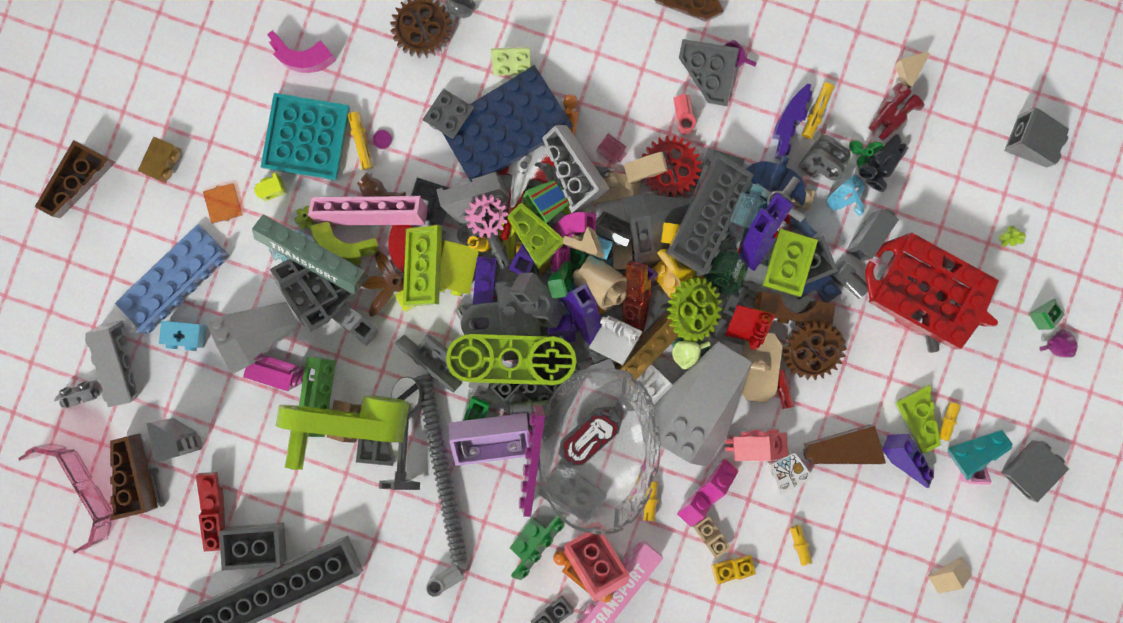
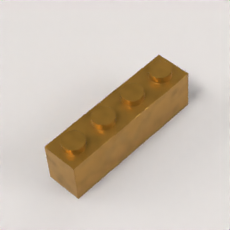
(649, 347)

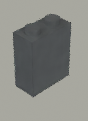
(872, 234)
(1035, 470)

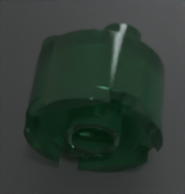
(727, 272)

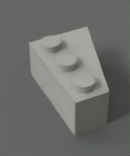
(457, 199)

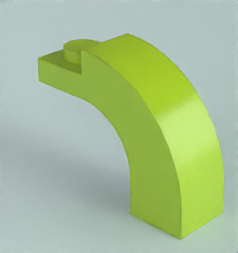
(352, 252)

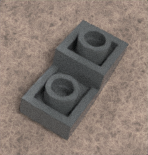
(555, 612)

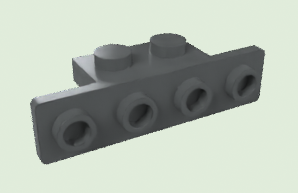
(432, 357)

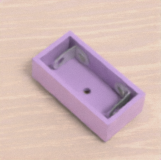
(489, 438)

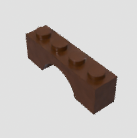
(813, 311)

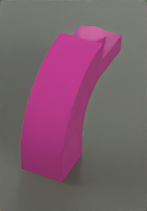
(306, 61)
(568, 226)

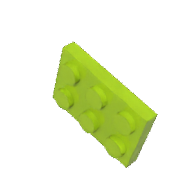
(790, 262)

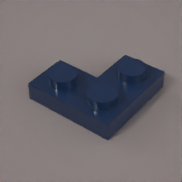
(825, 288)

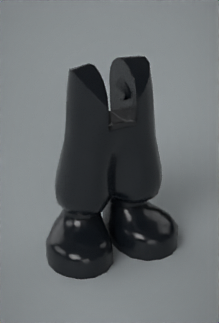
(883, 163)

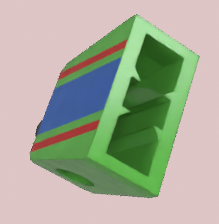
(546, 200)

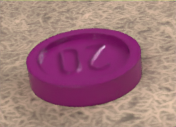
(382, 139)

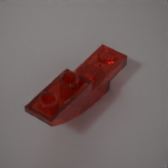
(638, 296)

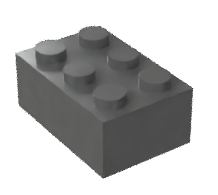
(252, 546)

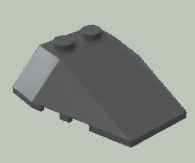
(309, 294)

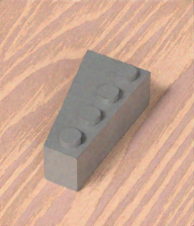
(574, 168)
(112, 363)

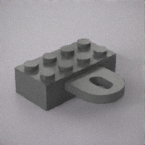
(505, 317)

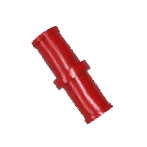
(784, 391)

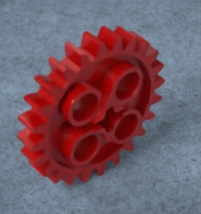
(687, 160)

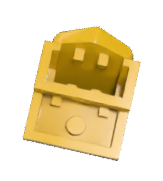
(672, 272)

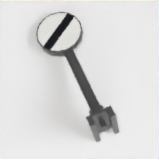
(411, 391)

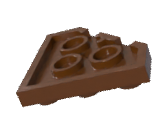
(699, 9)

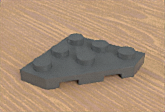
(710, 68)

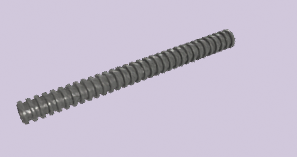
(440, 463)

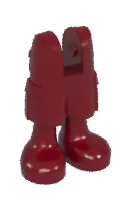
(893, 118)

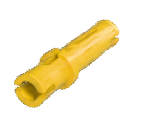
(809, 130)
(358, 134)

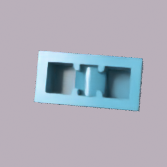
(171, 332)

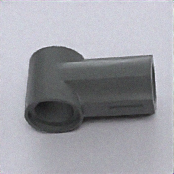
(847, 277)
(720, 332)

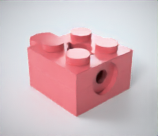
(759, 445)

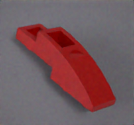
(212, 510)

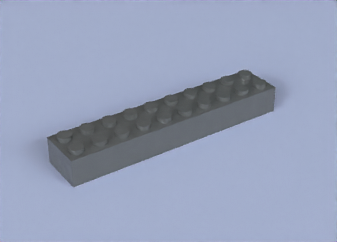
(279, 587)

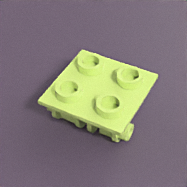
(510, 60)

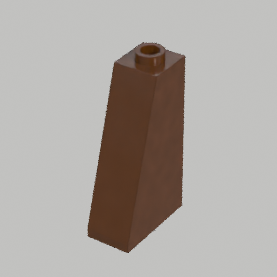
(848, 447)

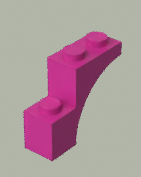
(711, 491)

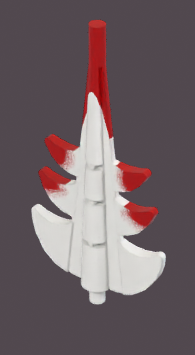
(521, 178)

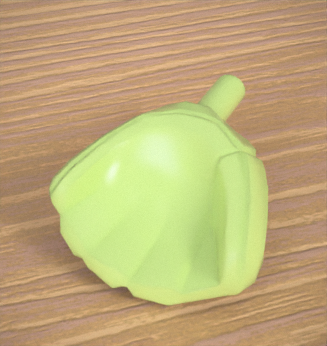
(687, 353)

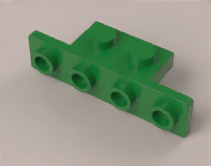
(532, 543)

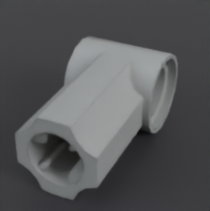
(446, 580)

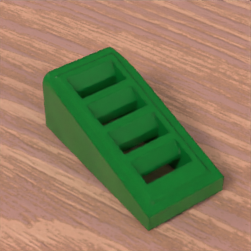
(561, 281)

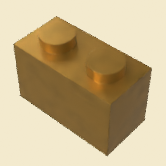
(159, 160)

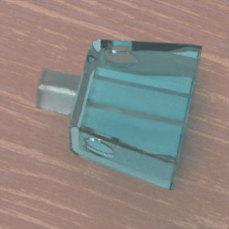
(745, 212)

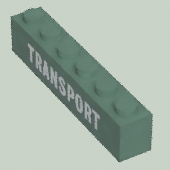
(308, 254)

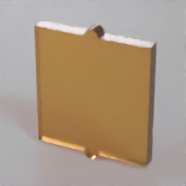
(222, 203)

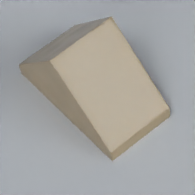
(910, 68)
(951, 577)

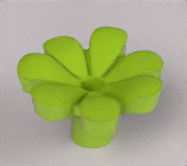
(304, 221)
(1012, 236)

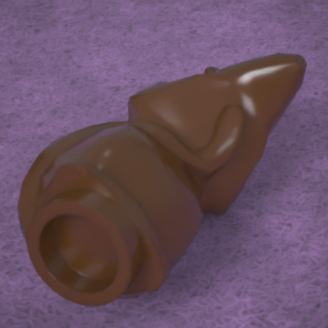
(373, 187)

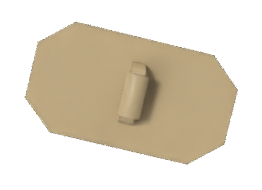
(764, 370)

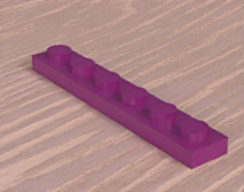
(532, 455)

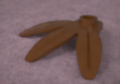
(387, 282)

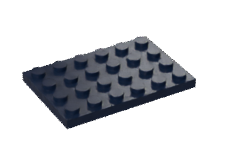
(507, 124)

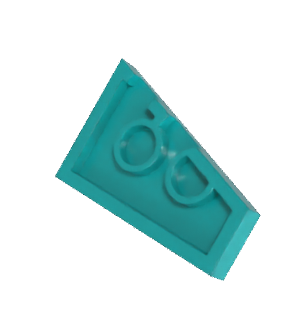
(977, 453)

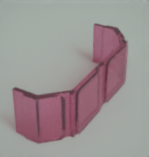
(83, 485)

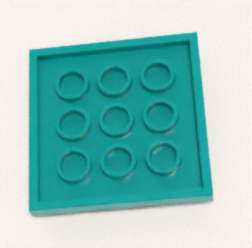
(305, 136)

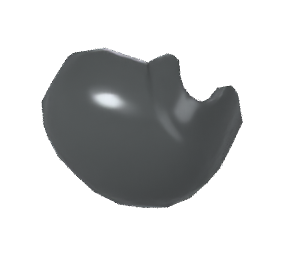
(461, 8)

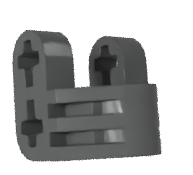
(825, 159)

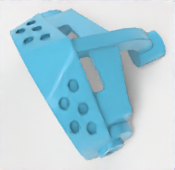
(837, 201)

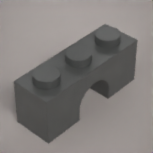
(530, 290)

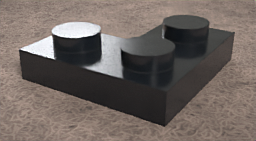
(428, 192)

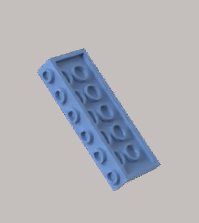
(172, 279)

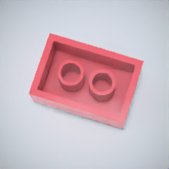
(596, 565)

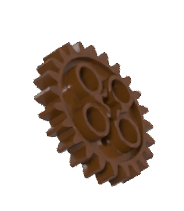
(405, 33)
(827, 337)

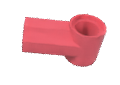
(684, 113)

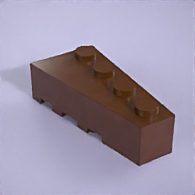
(72, 179)
(130, 478)

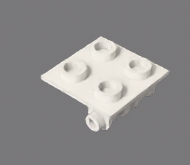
(615, 339)

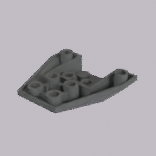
(646, 219)
(536, 392)

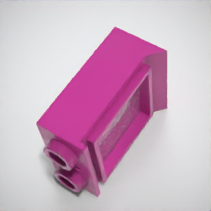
(274, 372)

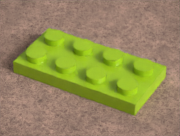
(422, 266)

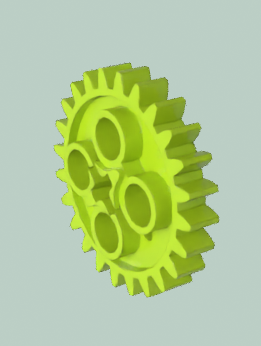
(694, 309)

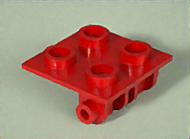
(750, 325)

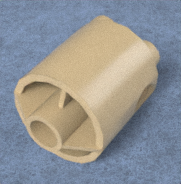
(603, 282)

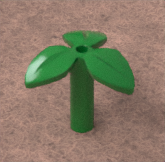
(856, 147)

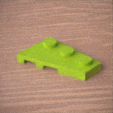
(535, 234)
(919, 418)

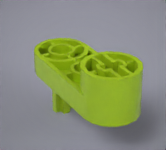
(481, 357)
(378, 420)

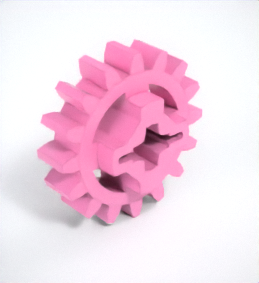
(478, 216)

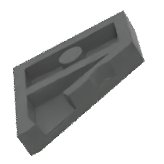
(373, 452)

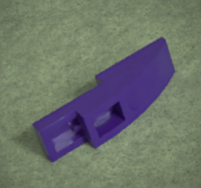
(792, 115)
(762, 231)

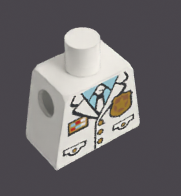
(788, 472)

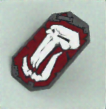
(590, 436)

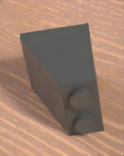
(1037, 138)

